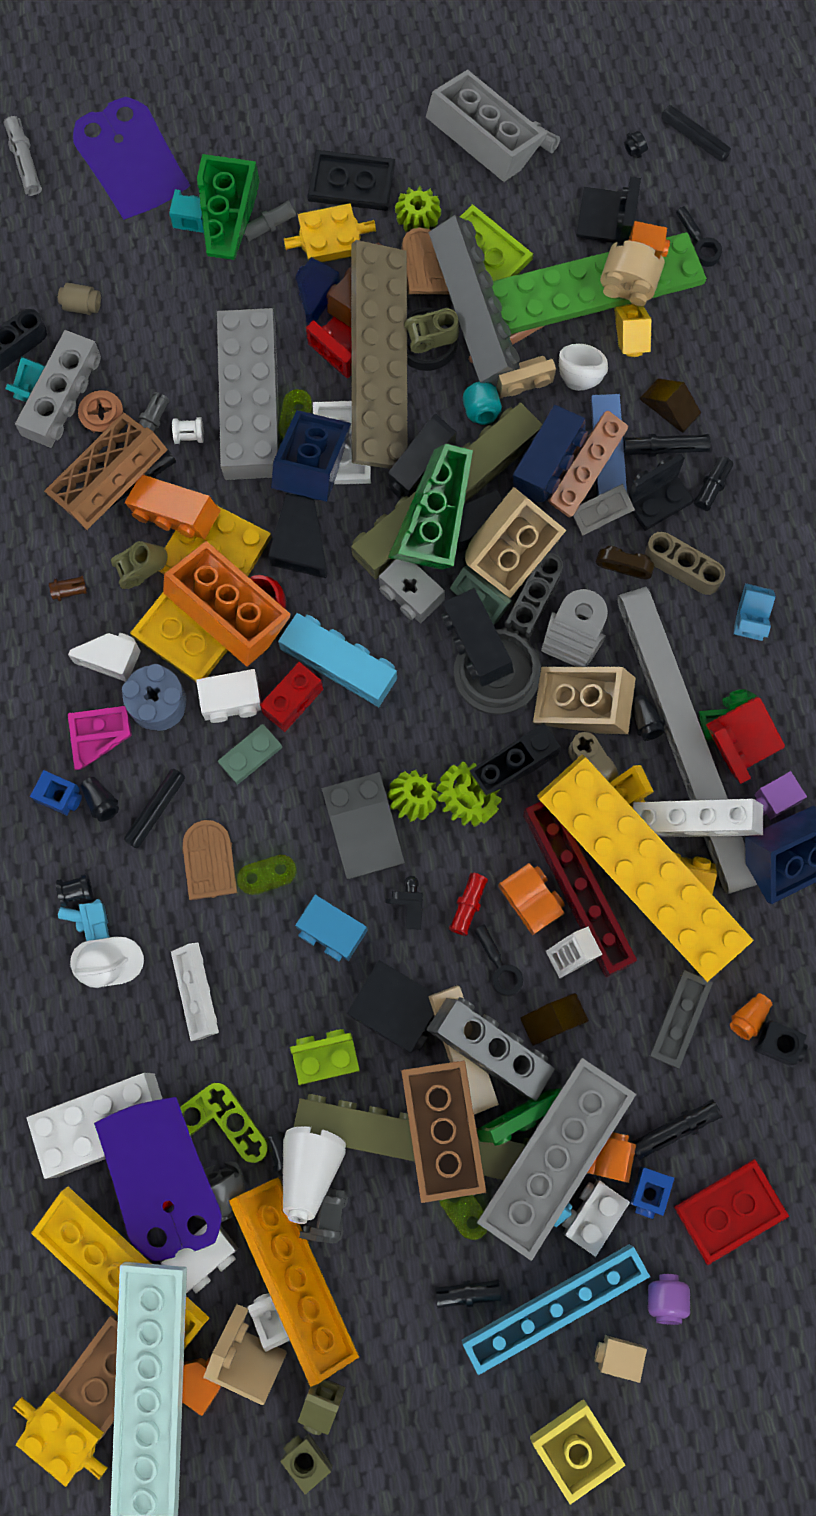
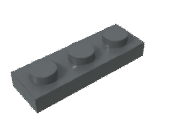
(680, 1019)

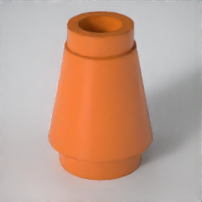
(751, 1016)

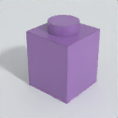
(780, 795)

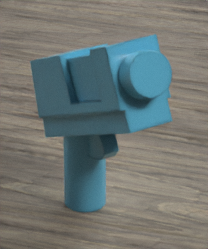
(90, 919)

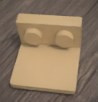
(241, 1361)

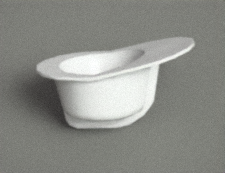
(107, 961)

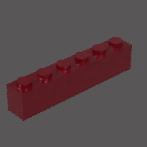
(580, 888)

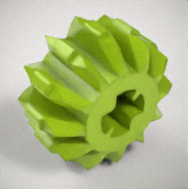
(417, 209)
(423, 796)

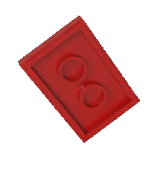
(731, 1211)

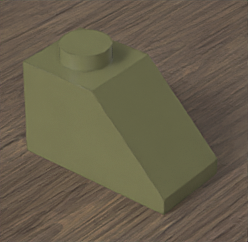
(321, 1407)

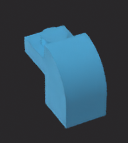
(754, 612)

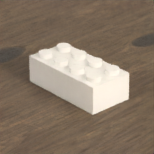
(67, 1133)

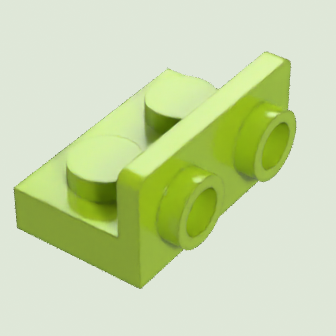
(324, 1057)

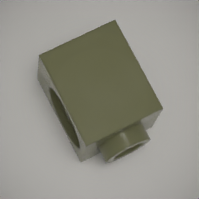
(310, 1477)

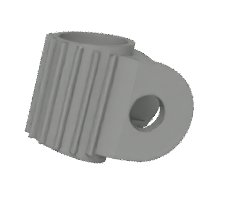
(572, 638)

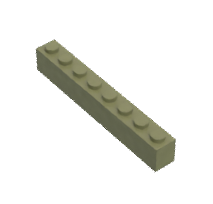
(492, 453)
(388, 1135)

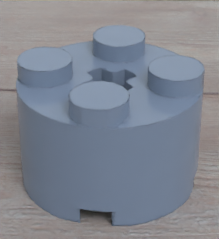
(144, 685)

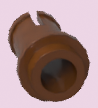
(67, 587)

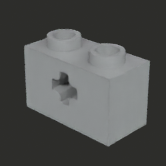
(408, 575)

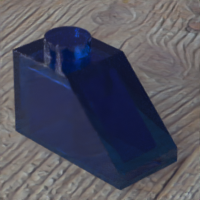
(313, 285)

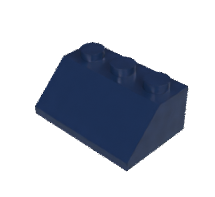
(550, 454)
(784, 855)

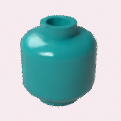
(482, 403)

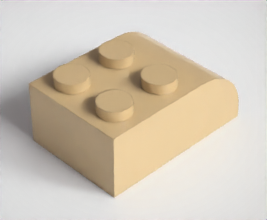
(512, 542)

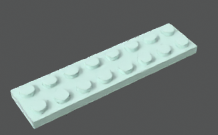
(148, 1390)

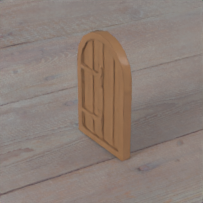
(423, 268)
(208, 861)

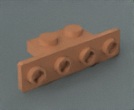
(588, 463)

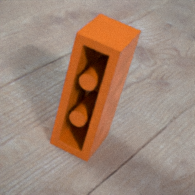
(172, 507)

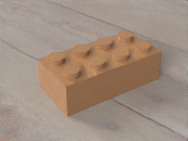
(443, 1131)

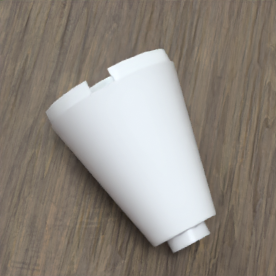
(308, 1170)

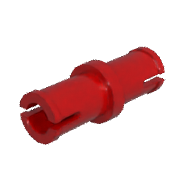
(468, 904)

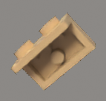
(532, 374)

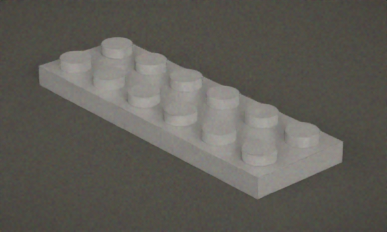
(556, 1159)

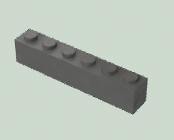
(474, 299)

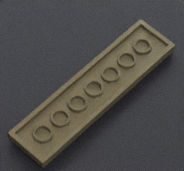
(378, 354)

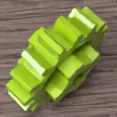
(466, 797)

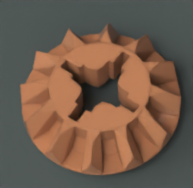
(90, 406)

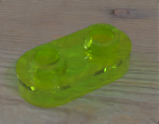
(291, 399)
(266, 874)
(461, 1211)

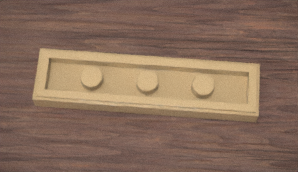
(480, 1084)

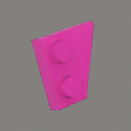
(97, 733)

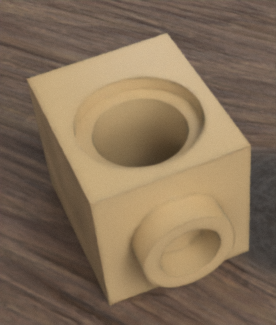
(620, 1358)

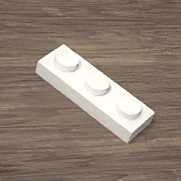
(194, 992)

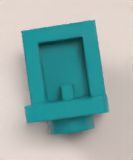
(25, 379)

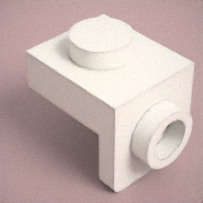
(267, 1322)

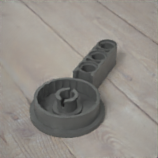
(519, 687)

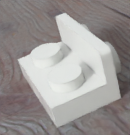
(595, 1216)

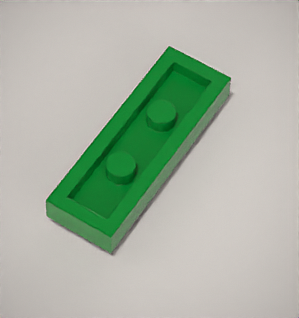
(519, 1118)

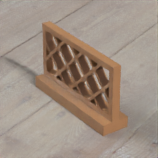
(113, 478)

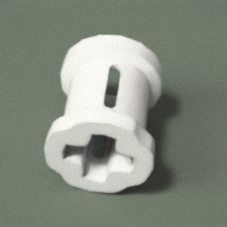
(183, 430)

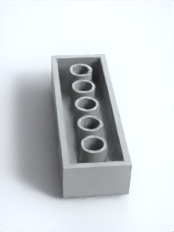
(248, 393)

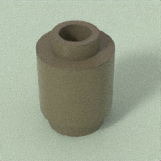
(79, 298)

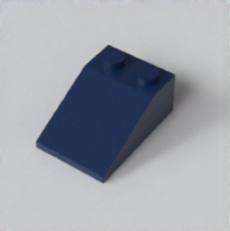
(310, 455)

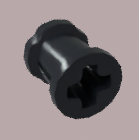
(74, 890)

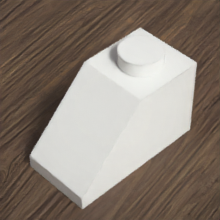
(108, 655)

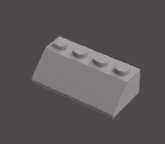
(484, 124)

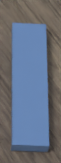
(614, 470)

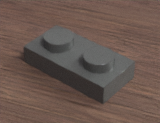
(603, 509)

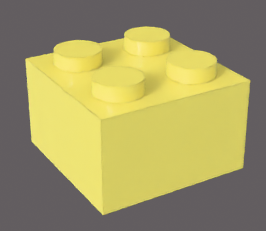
(577, 1451)

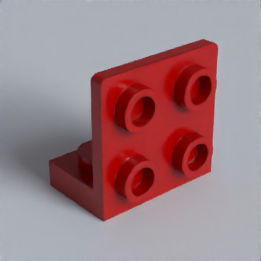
(333, 344)
(745, 737)

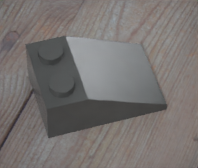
(363, 826)

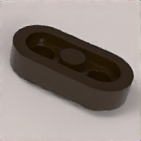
(634, 565)

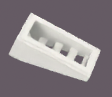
(576, 949)

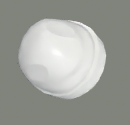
(582, 366)

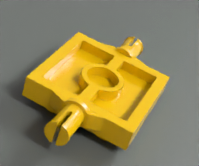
(328, 233)
(59, 1438)

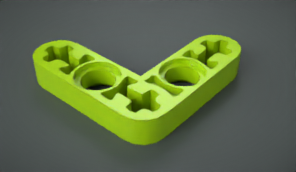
(210, 1111)

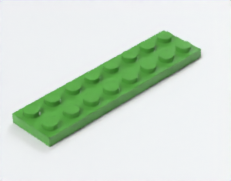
(576, 287)

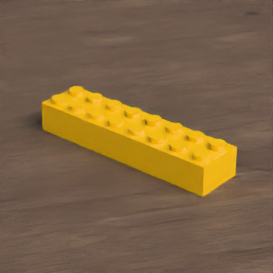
(644, 867)

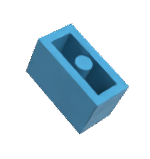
(331, 929)

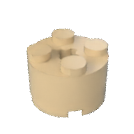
(631, 272)

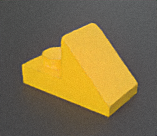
(633, 785)

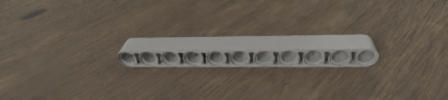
(682, 728)

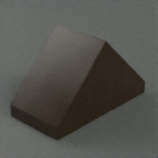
(672, 402)
(554, 1019)

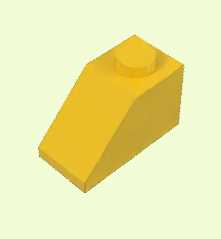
(633, 329)

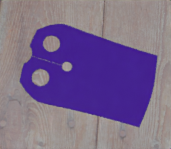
(138, 170)
(157, 1163)

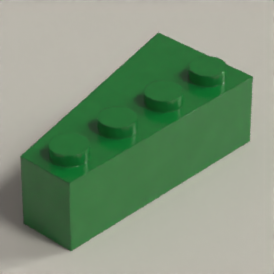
(435, 514)

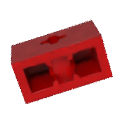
(291, 696)

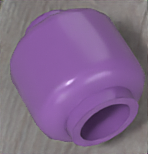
(669, 1300)

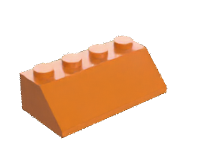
(225, 603)

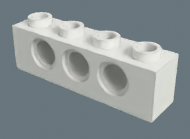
(703, 817)

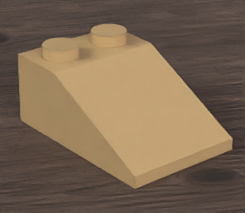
(585, 699)

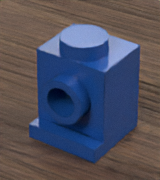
(48, 788)
(662, 1187)

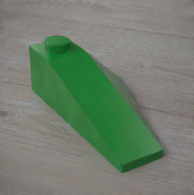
(226, 202)

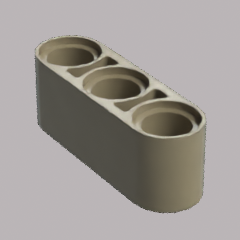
(699, 562)

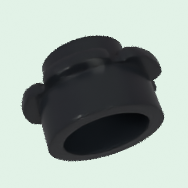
(635, 144)

